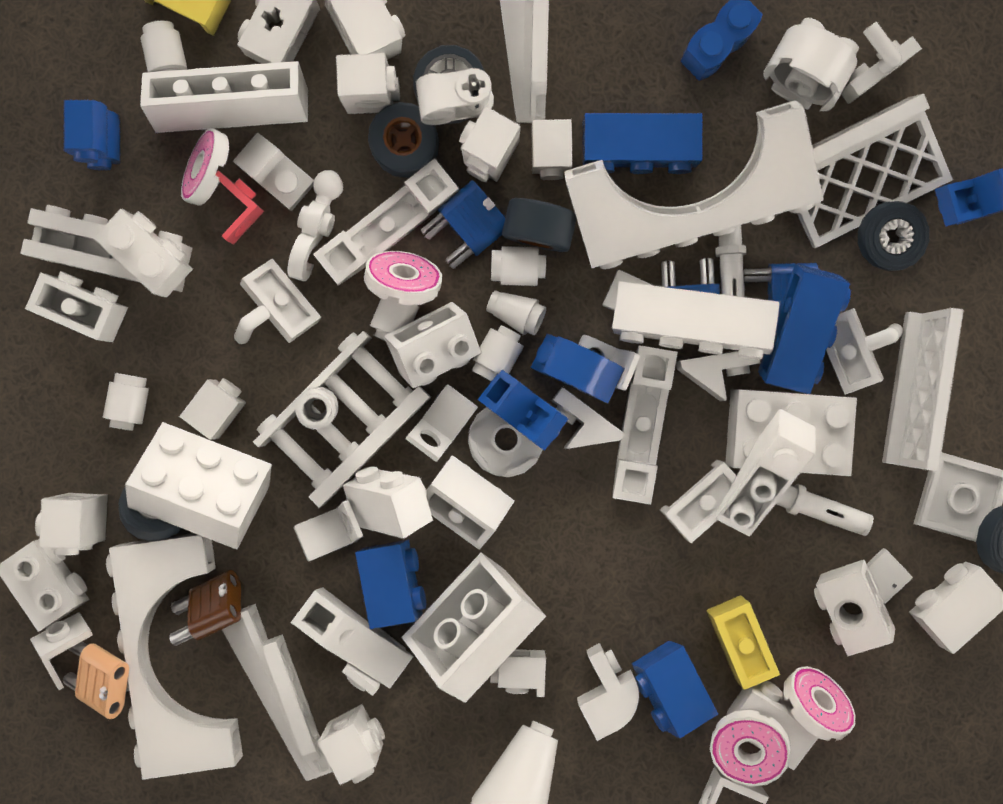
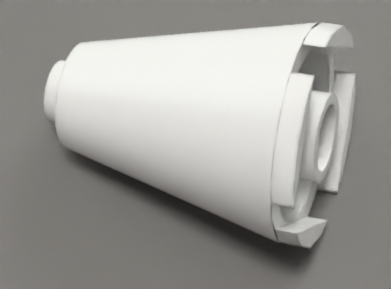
(523, 769)

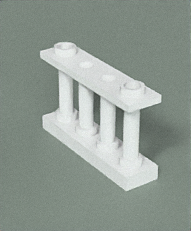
(351, 454)

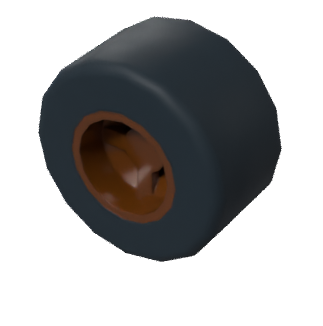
(394, 129)
(539, 224)

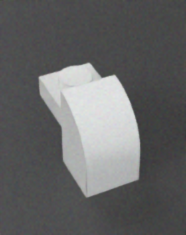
(613, 702)

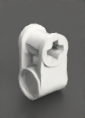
(448, 95)

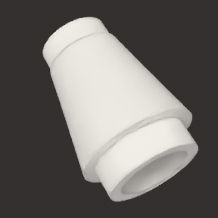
(517, 311)

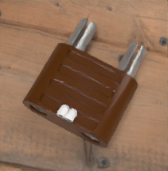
(210, 607)

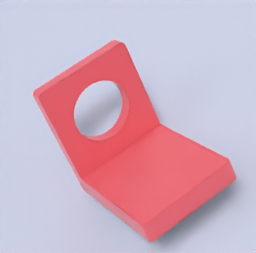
(249, 216)

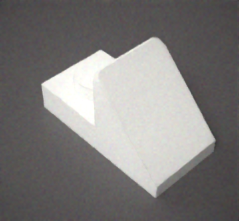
(274, 171)
(708, 371)
(593, 427)

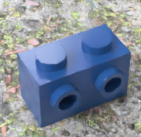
(390, 584)
(673, 689)

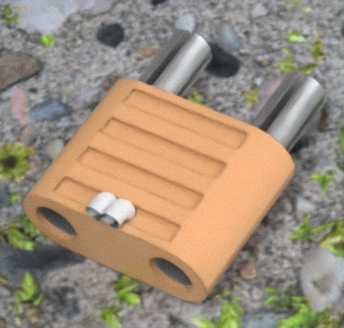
(99, 679)

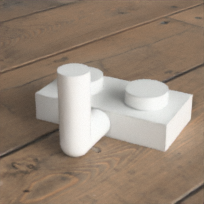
(890, 56)
(277, 301)
(853, 352)

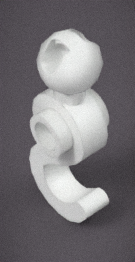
(315, 223)

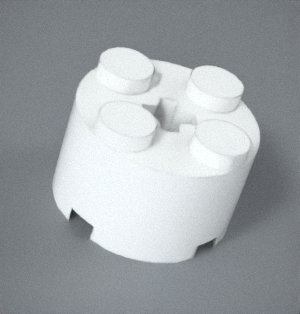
(812, 65)

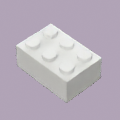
(830, 415)
(198, 485)
(472, 628)

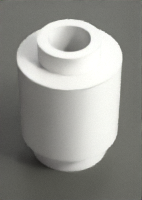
(162, 47)
(518, 266)
(392, 316)
(498, 353)
(126, 401)
(306, 414)

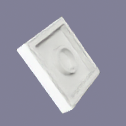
(959, 496)

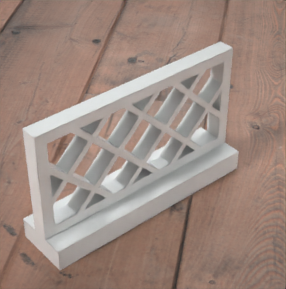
(860, 137)
(922, 389)

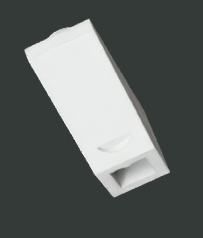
(768, 472)
(350, 638)

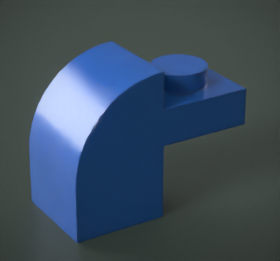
(971, 198)
(577, 367)
(523, 409)

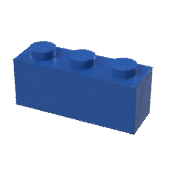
(643, 141)
(805, 328)

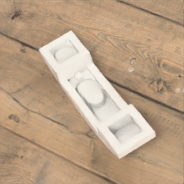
(387, 223)
(643, 425)

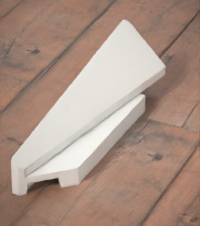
(527, 53)
(279, 688)

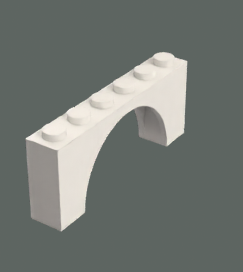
(167, 734)

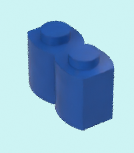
(720, 38)
(91, 133)

